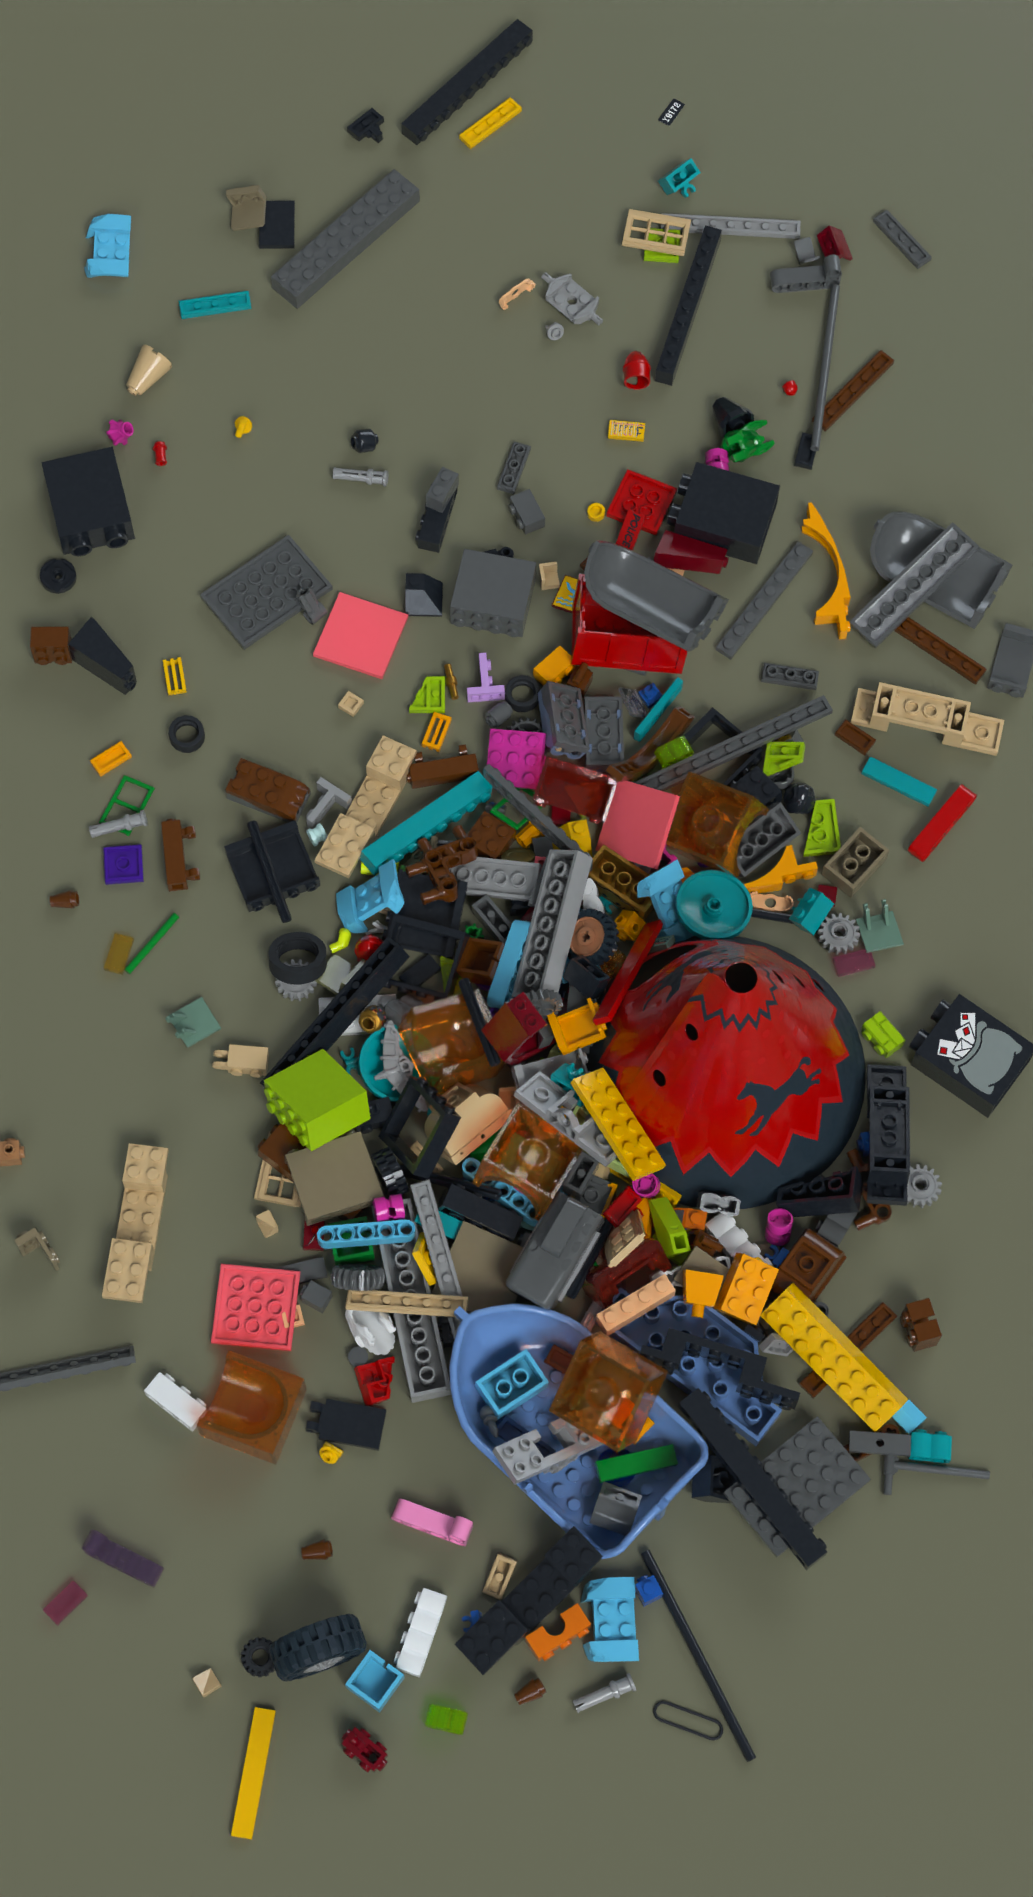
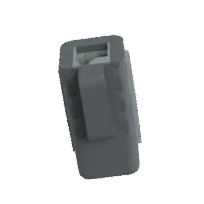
(555, 1252)

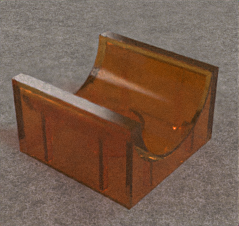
(530, 1158)

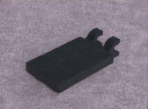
(348, 1423)

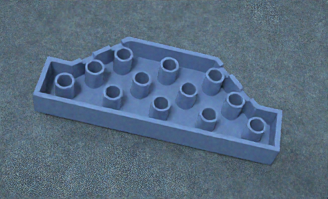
(746, 1415)

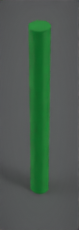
(151, 943)

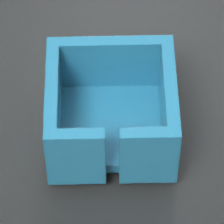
(373, 1682)

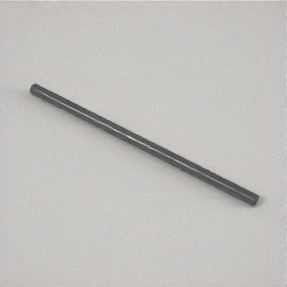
(825, 367)

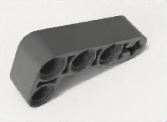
(807, 277)

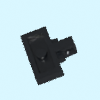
(367, 126)

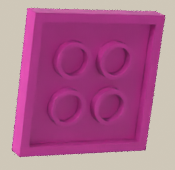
(517, 755)

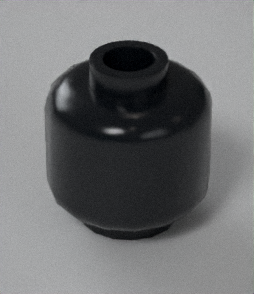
(364, 440)

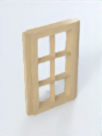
(659, 219)
(262, 1185)
(624, 1238)

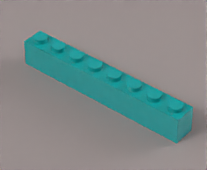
(427, 822)

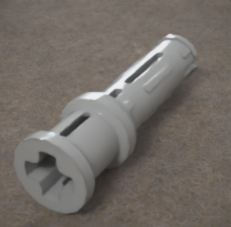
(369, 476)
(127, 822)
(614, 1690)

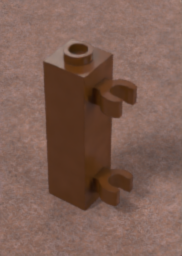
(443, 770)
(174, 854)

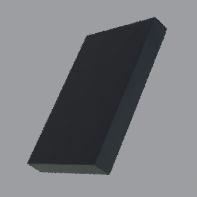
(279, 226)

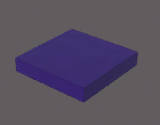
(123, 864)

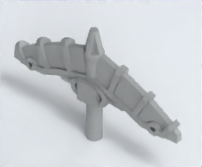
(396, 1066)

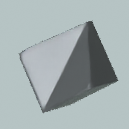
(545, 1036)

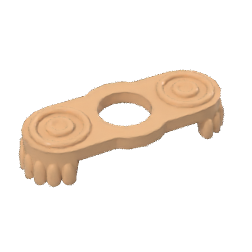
(527, 285)
(783, 904)

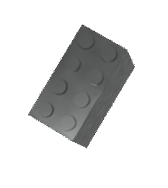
(493, 593)

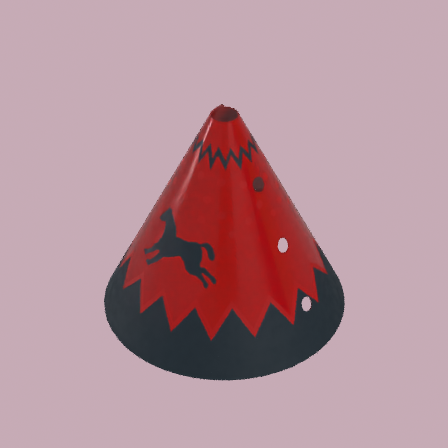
(762, 1088)

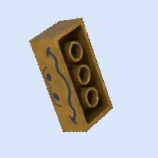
(618, 881)

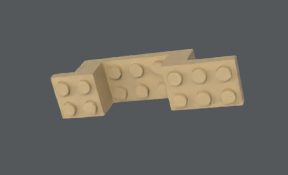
(928, 713)
(370, 808)
(138, 1224)

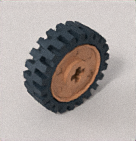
(594, 937)

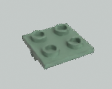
(879, 930)
(193, 1022)

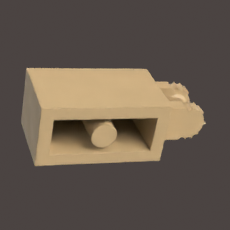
(243, 1060)

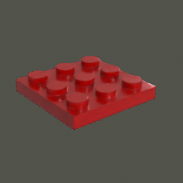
(644, 497)

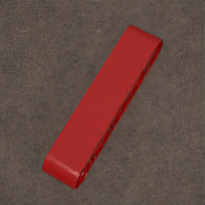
(942, 823)

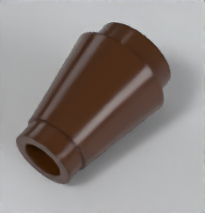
(67, 899)
(317, 1551)
(531, 1691)

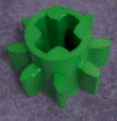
(473, 930)

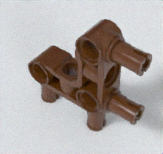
(439, 860)
(871, 1217)

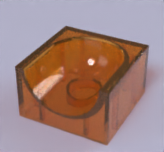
(712, 822)
(446, 1043)
(608, 1391)
(253, 1407)

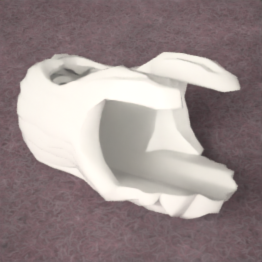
(372, 1330)

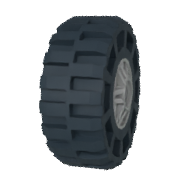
(317, 1647)

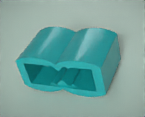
(930, 1446)

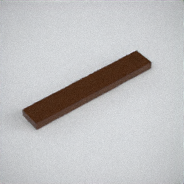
(855, 388)
(941, 650)
(860, 1337)

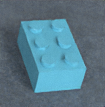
(511, 1384)

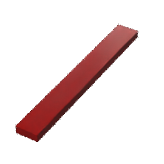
(627, 972)

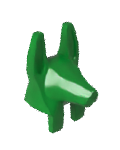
(746, 442)

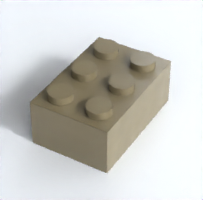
(855, 862)

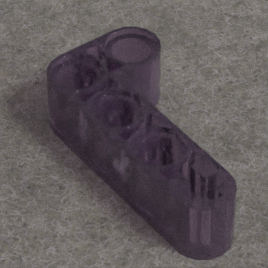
(122, 1559)

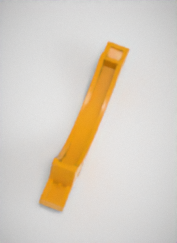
(837, 606)
(784, 871)

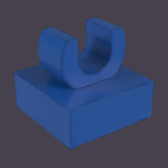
(650, 695)
(778, 1257)
(475, 1616)

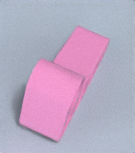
(432, 1522)

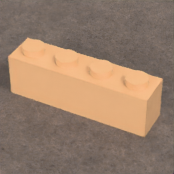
(635, 1305)

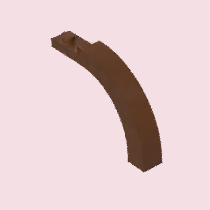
(645, 759)

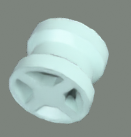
(316, 834)

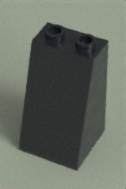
(102, 657)

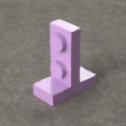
(487, 691)

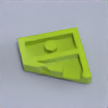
(430, 697)

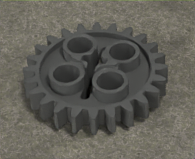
(545, 1002)

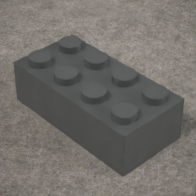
(765, 838)

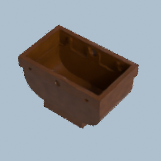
(808, 1265)

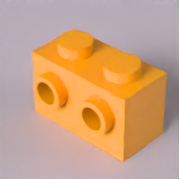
(554, 667)

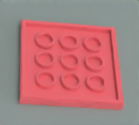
(360, 635)
(638, 823)
(252, 1307)

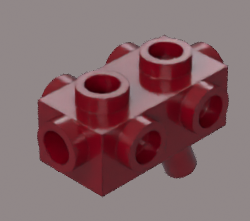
(358, 1744)

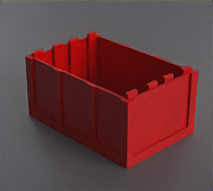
(614, 642)

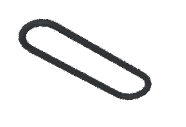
(684, 1728)

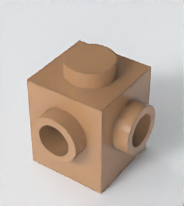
(11, 1152)

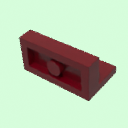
(834, 243)

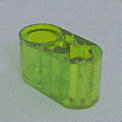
(674, 751)
(446, 1719)

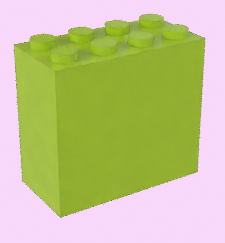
(316, 1100)

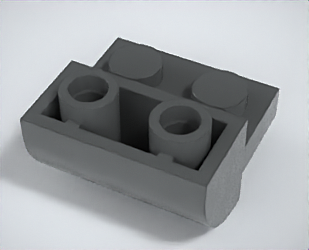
(615, 1509)

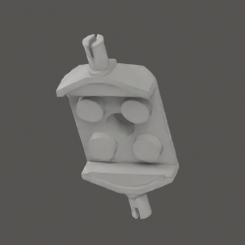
(565, 289)

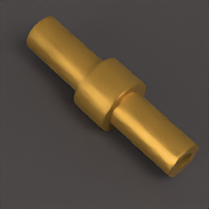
(451, 681)

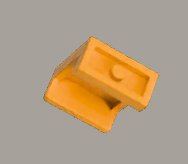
(576, 1028)

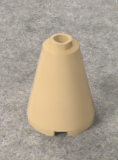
(147, 370)

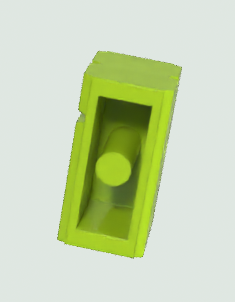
(882, 1035)

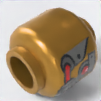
(372, 1019)

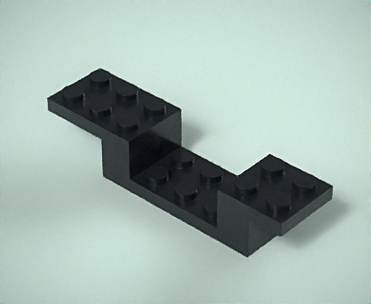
(888, 1134)
(750, 1363)
(529, 1601)

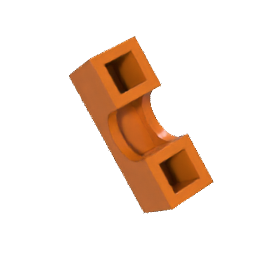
(544, 1644)

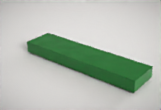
(636, 1463)

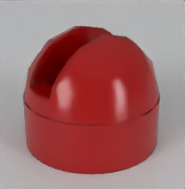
(790, 388)

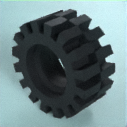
(246, 1658)

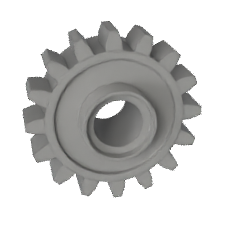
(838, 943)
(295, 991)
(930, 1184)

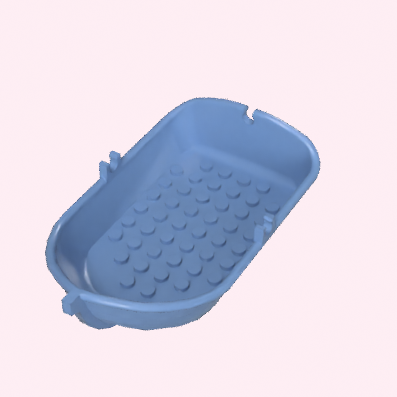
(569, 1496)

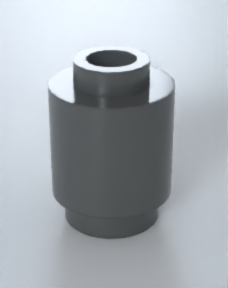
(498, 714)

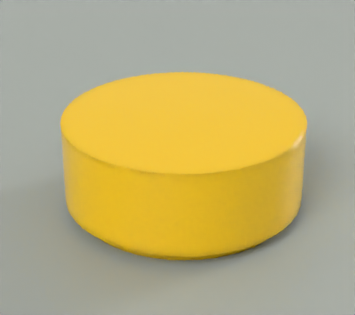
(596, 512)

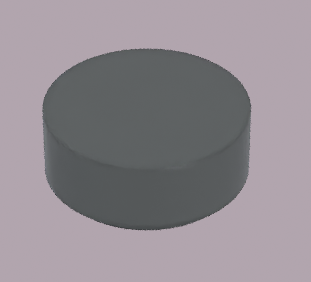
(357, 1356)

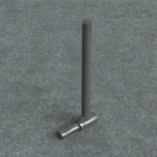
(892, 1464)

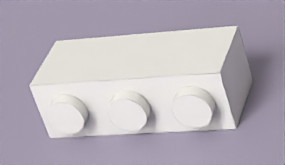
(176, 1400)

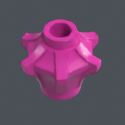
(119, 431)

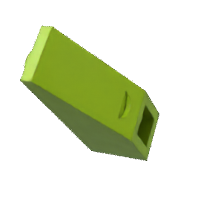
(668, 1228)

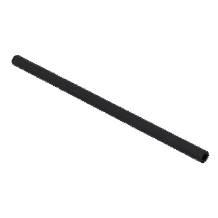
(699, 1657)

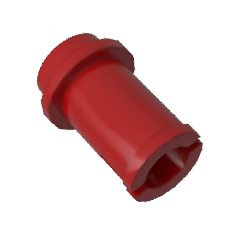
(160, 453)

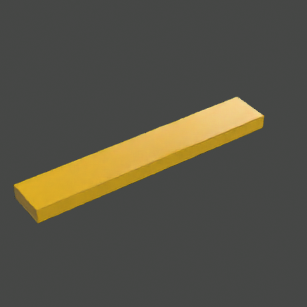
(253, 1773)

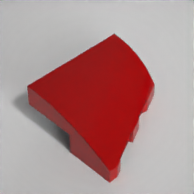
(375, 1380)

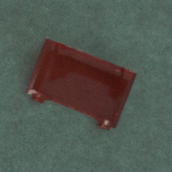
(574, 789)
(602, 1279)

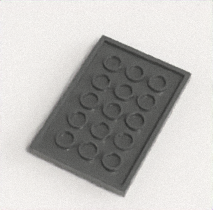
(264, 591)
(813, 1474)

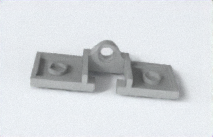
(546, 1100)
(523, 1459)

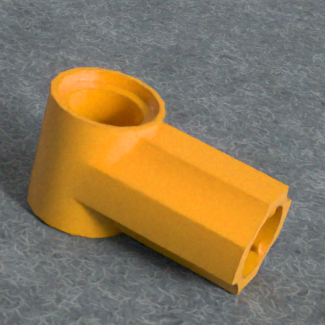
(525, 836)

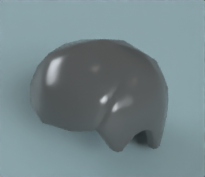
(783, 778)

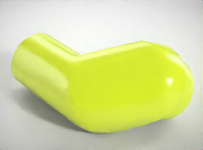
(343, 941)

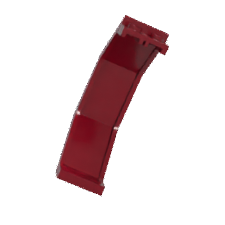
(515, 1030)

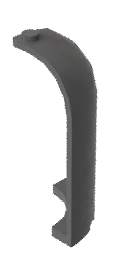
(965, 594)
(651, 595)

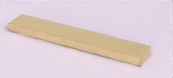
(405, 1303)

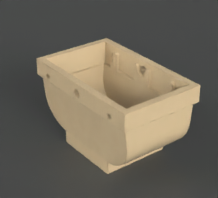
(480, 1114)

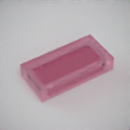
(853, 962)
(65, 1603)

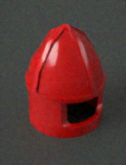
(637, 366)
(366, 946)

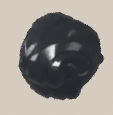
(799, 798)

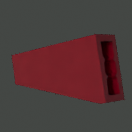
(690, 554)

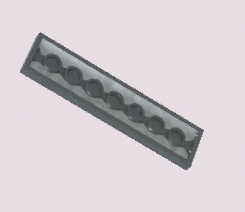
(914, 585)

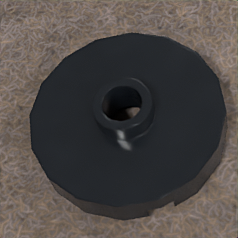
(58, 568)

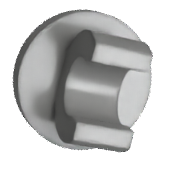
(554, 331)

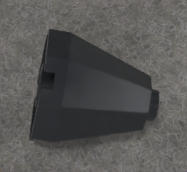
(730, 415)

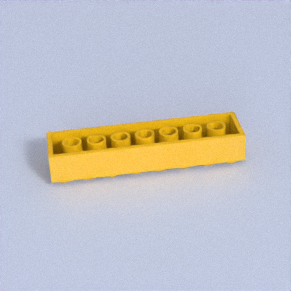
(834, 1357)

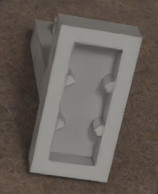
(325, 802)
(773, 1341)

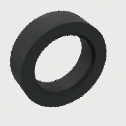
(301, 974)

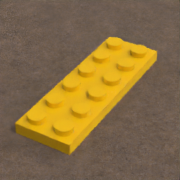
(618, 1124)

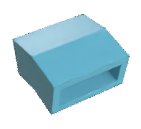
(909, 1417)

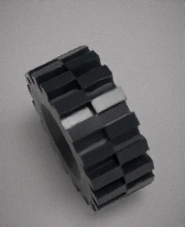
(389, 1172)

